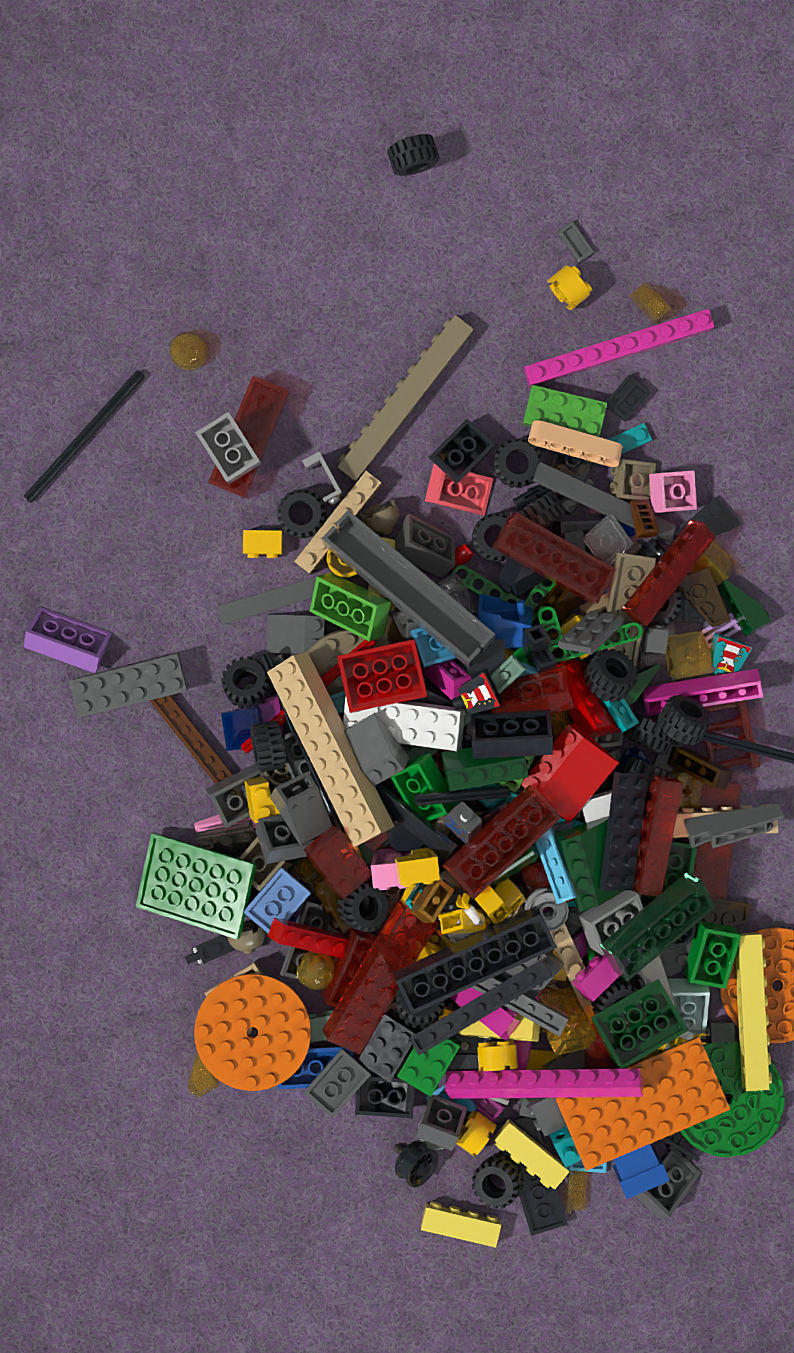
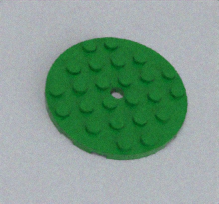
(751, 1115)

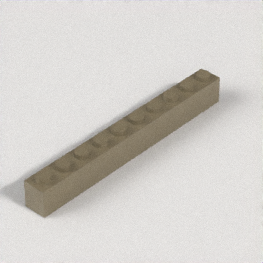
(405, 398)

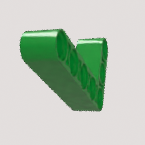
(488, 585)
(553, 622)

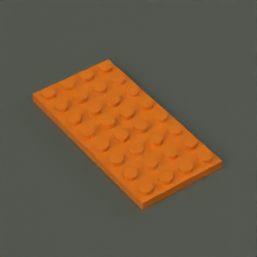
(677, 1094)

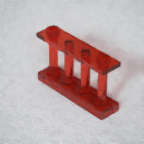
(742, 721)

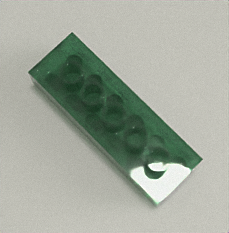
(657, 926)

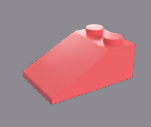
(468, 495)

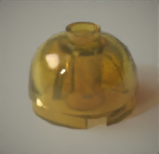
(188, 351)
(316, 970)

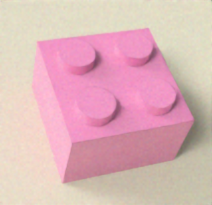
(673, 491)

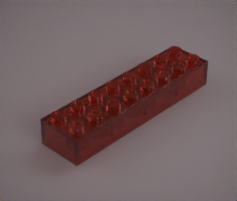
(374, 981)

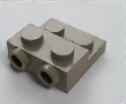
(632, 480)

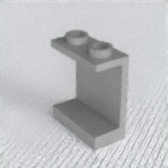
(315, 460)

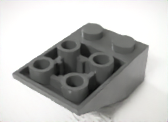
(302, 807)

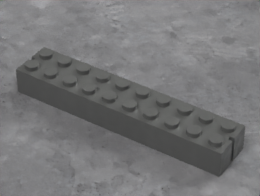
(409, 589)

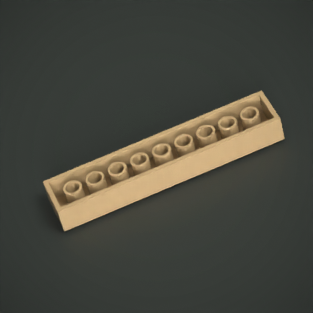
(329, 749)

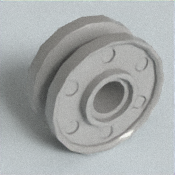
(544, 898)

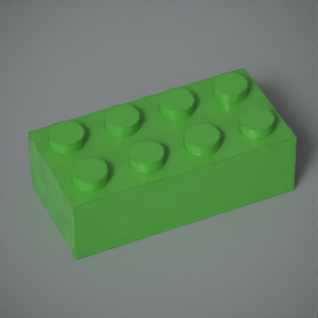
(564, 410)
(350, 606)

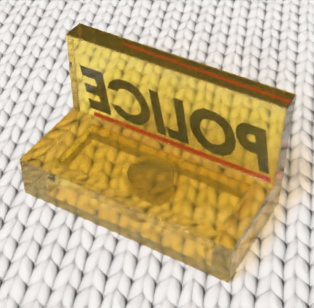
(576, 1191)

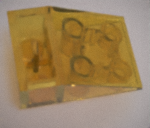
(578, 1031)

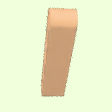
(575, 443)

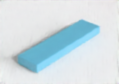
(555, 867)

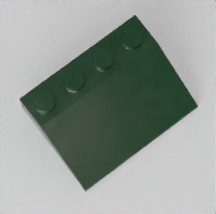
(583, 856)
(639, 1024)

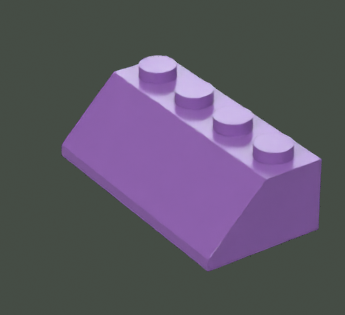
(67, 640)

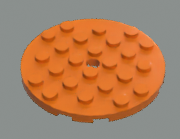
(779, 966)
(245, 1060)

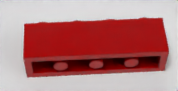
(308, 938)

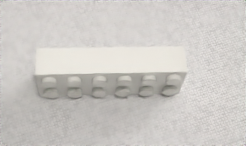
(417, 723)

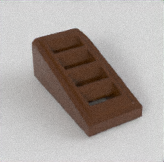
(640, 531)

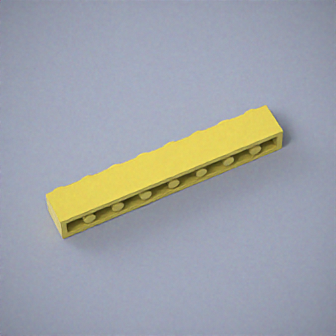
(752, 1013)

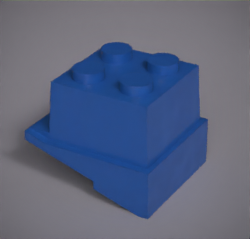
(505, 619)
(640, 1171)

